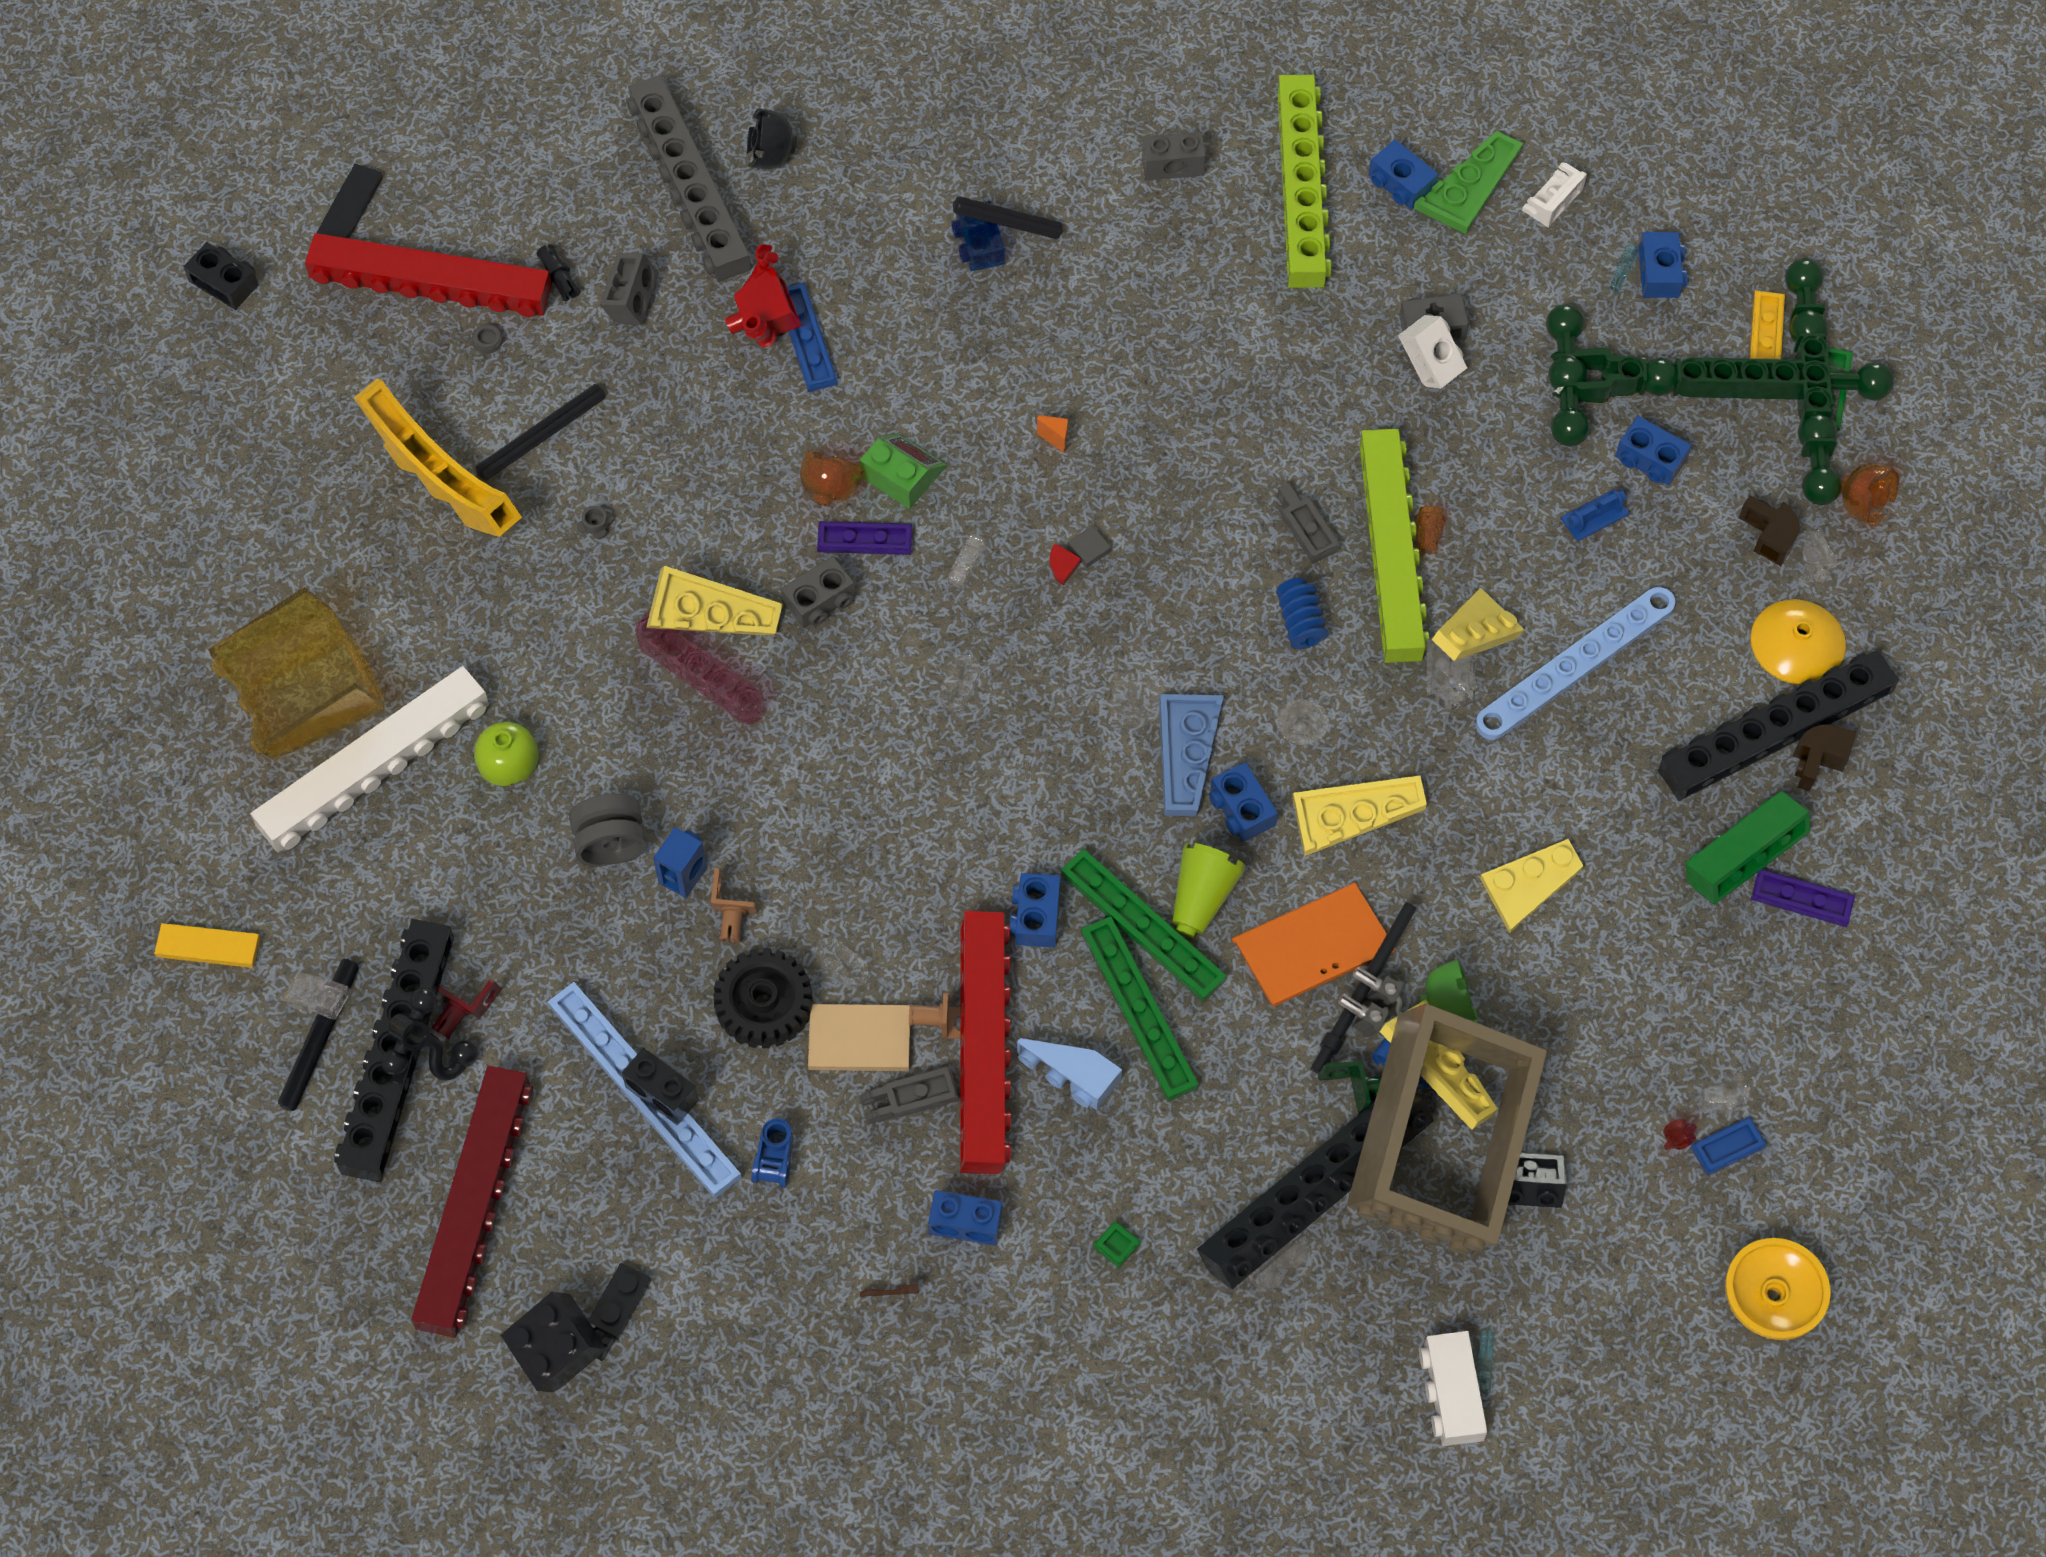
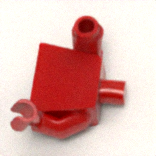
(764, 302)

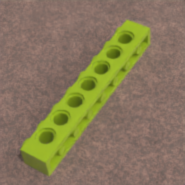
(1297, 139)

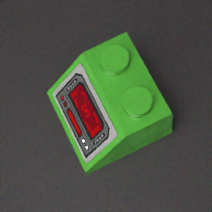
(900, 468)

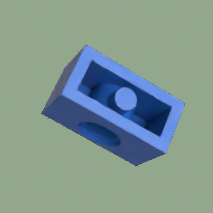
(1398, 162)
(1658, 250)
(680, 861)

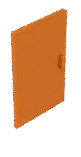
(1298, 946)

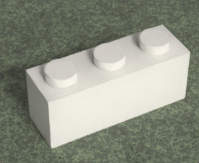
(1453, 1388)

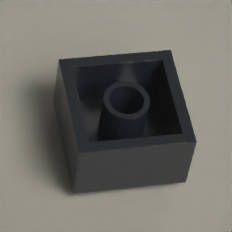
(553, 1342)

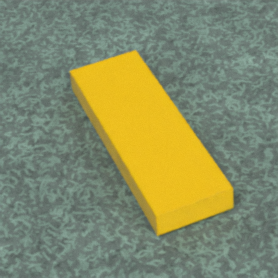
(1767, 325)
(207, 945)

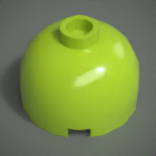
(506, 753)

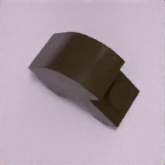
(1777, 527)
(1822, 746)

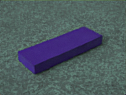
(864, 538)
(1802, 897)

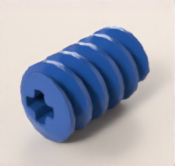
(1301, 613)

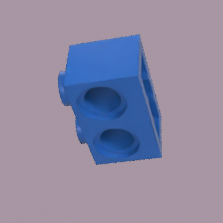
(1656, 446)
(1249, 801)
(1036, 910)
(965, 1217)

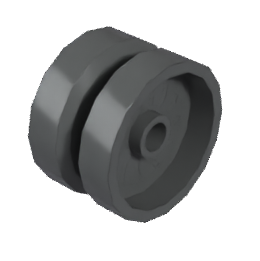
(607, 830)

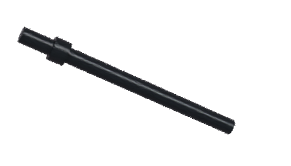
(1333, 1041)

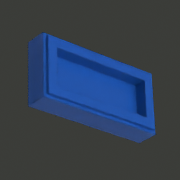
(1728, 1146)

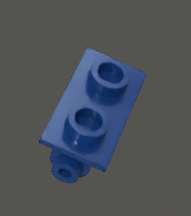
(1596, 514)

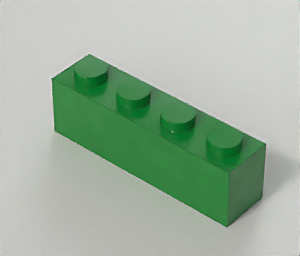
(1747, 847)

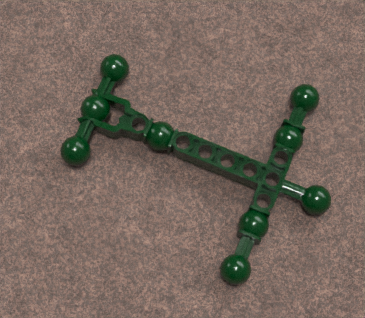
(1661, 376)

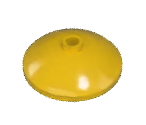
(1791, 654)
(1789, 1271)

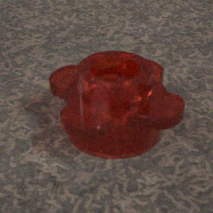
(1679, 1134)

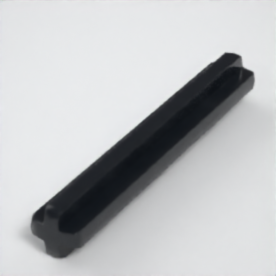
(1007, 217)

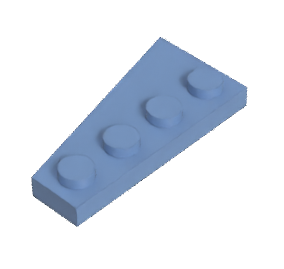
(1186, 747)

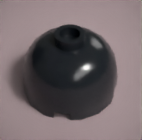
(773, 137)

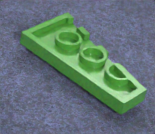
(1471, 184)

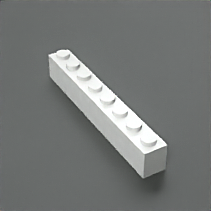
(370, 759)

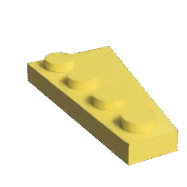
(707, 606)
(1351, 810)

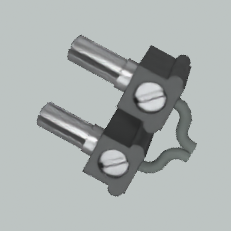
(1383, 993)

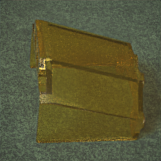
(297, 675)

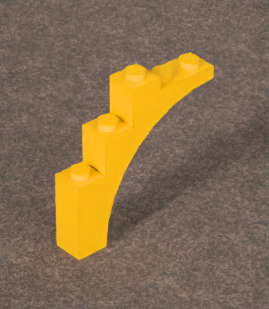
(446, 480)

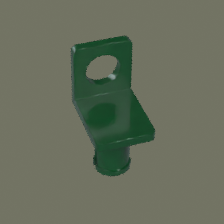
(1363, 1086)

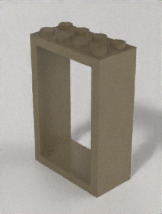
(1390, 1116)

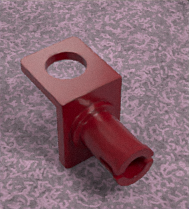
(457, 1008)

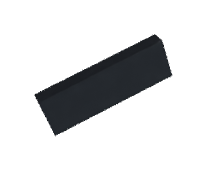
(350, 202)

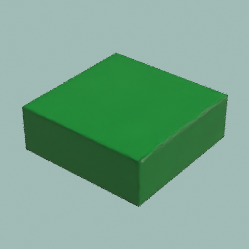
(1117, 1244)

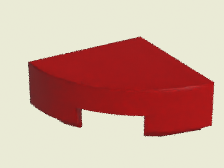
(1063, 563)

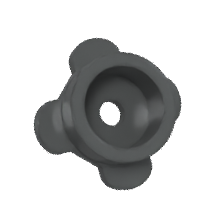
(591, 514)

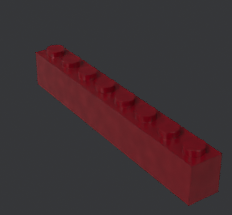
(471, 1202)

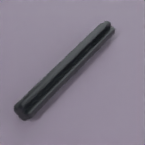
(540, 432)
(314, 1044)

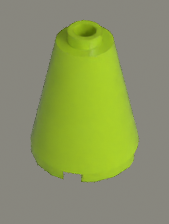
(1203, 887)

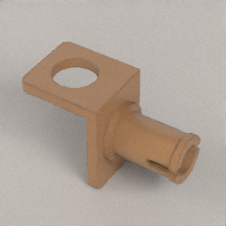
(731, 910)
(936, 1016)

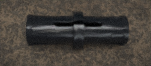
(558, 272)

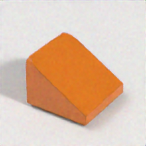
(1053, 430)

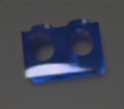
(982, 236)

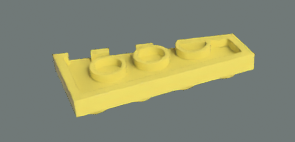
(1477, 627)
(1446, 1074)

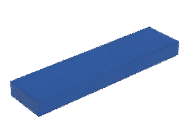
(809, 343)

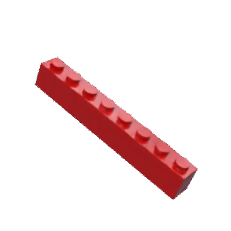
(428, 275)
(983, 1043)

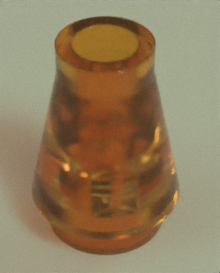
(1429, 526)

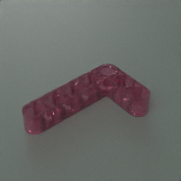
(706, 682)

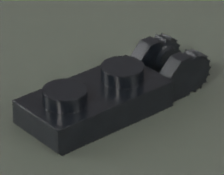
(618, 1304)

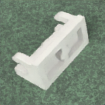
(1555, 194)

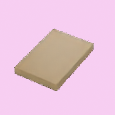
(859, 1037)

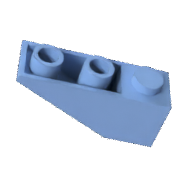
(1090, 1073)

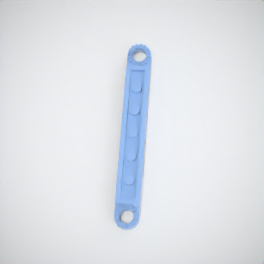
(1575, 663)

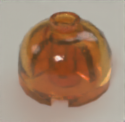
(829, 478)
(1869, 487)

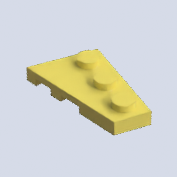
(1529, 881)

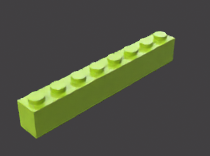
(1392, 545)

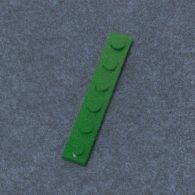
(1143, 925)
(1139, 1009)

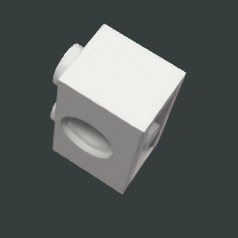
(1419, 342)

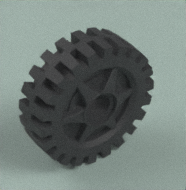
(757, 975)

